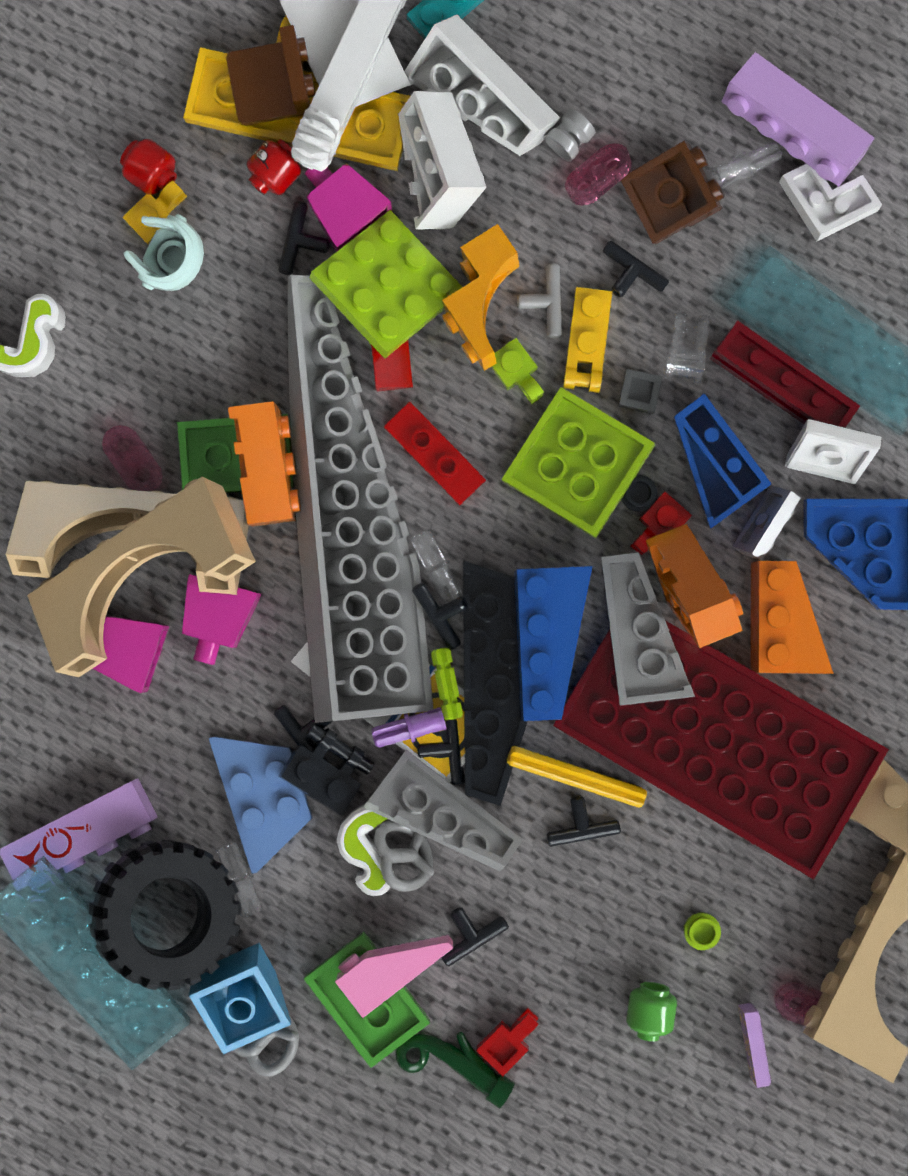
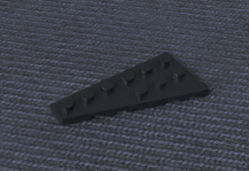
(490, 682)

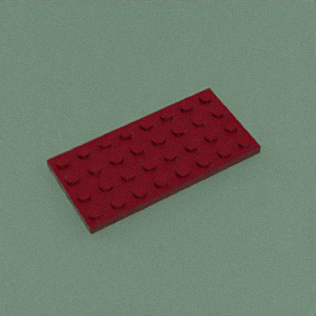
(732, 751)

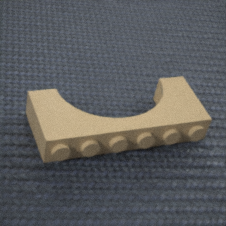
(62, 515)
(76, 601)
(848, 1008)

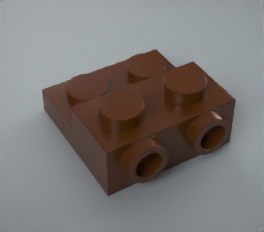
(673, 191)

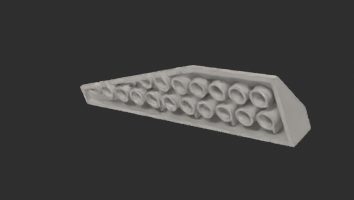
(352, 546)

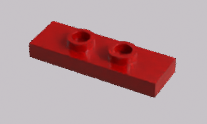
(434, 453)

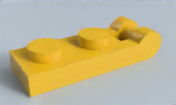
(587, 338)

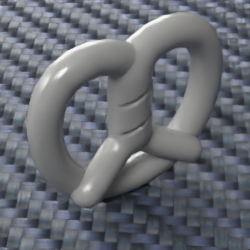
(404, 855)
(254, 1048)

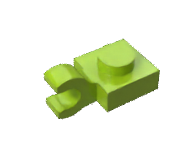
(514, 369)

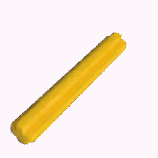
(576, 776)

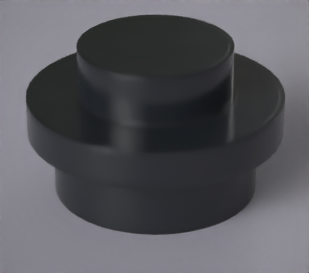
(640, 494)

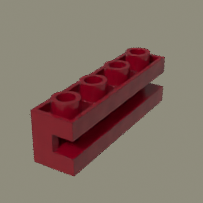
(781, 378)

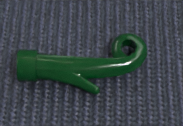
(464, 1062)

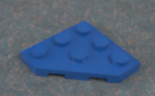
(865, 544)

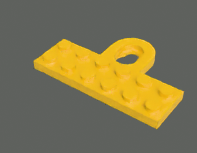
(369, 137)

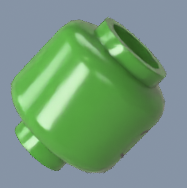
(651, 1011)

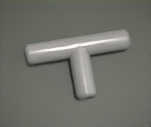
(550, 301)

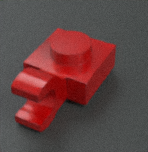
(660, 518)
(505, 1044)

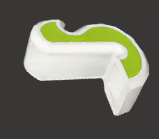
(35, 343)
(361, 851)

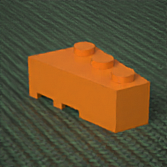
(265, 463)
(694, 587)
(783, 622)

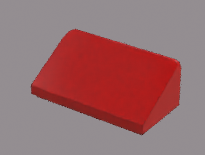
(393, 371)

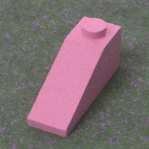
(384, 971)

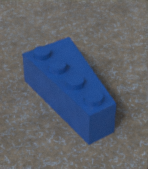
(548, 629)

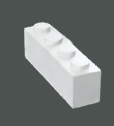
(481, 85)

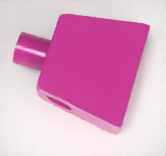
(344, 203)
(216, 618)
(132, 651)

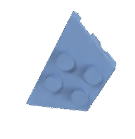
(262, 803)

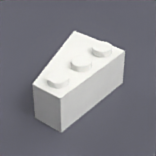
(441, 159)

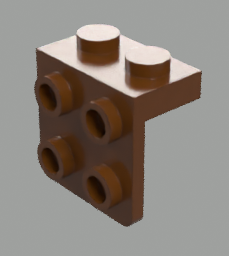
(271, 80)

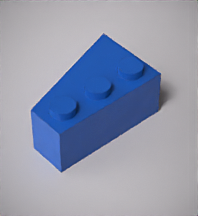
(718, 461)

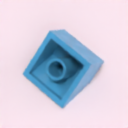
(241, 999)

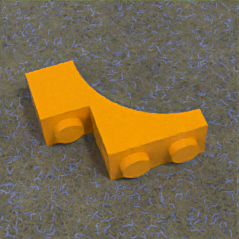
(486, 264)

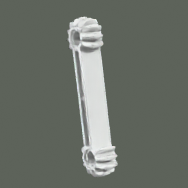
(343, 82)

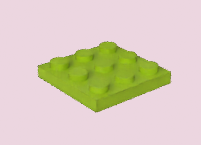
(385, 283)
(578, 462)

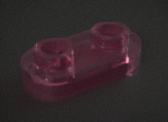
(598, 174)
(133, 459)
(808, 996)

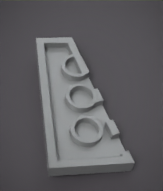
(641, 642)
(436, 809)

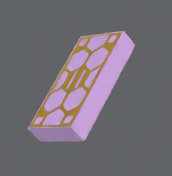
(754, 1045)

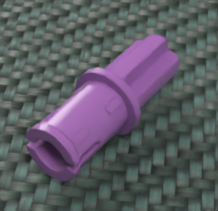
(409, 728)

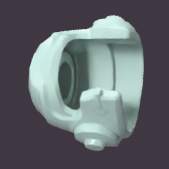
(171, 256)

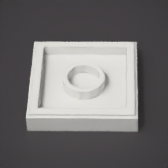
(832, 451)

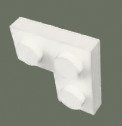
(828, 209)

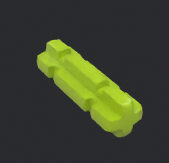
(446, 683)

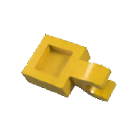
(148, 206)

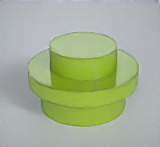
(702, 931)

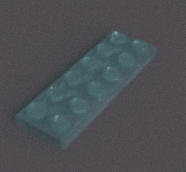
(826, 336)
(53, 931)

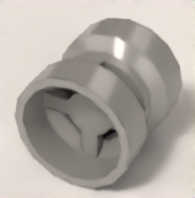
(570, 135)

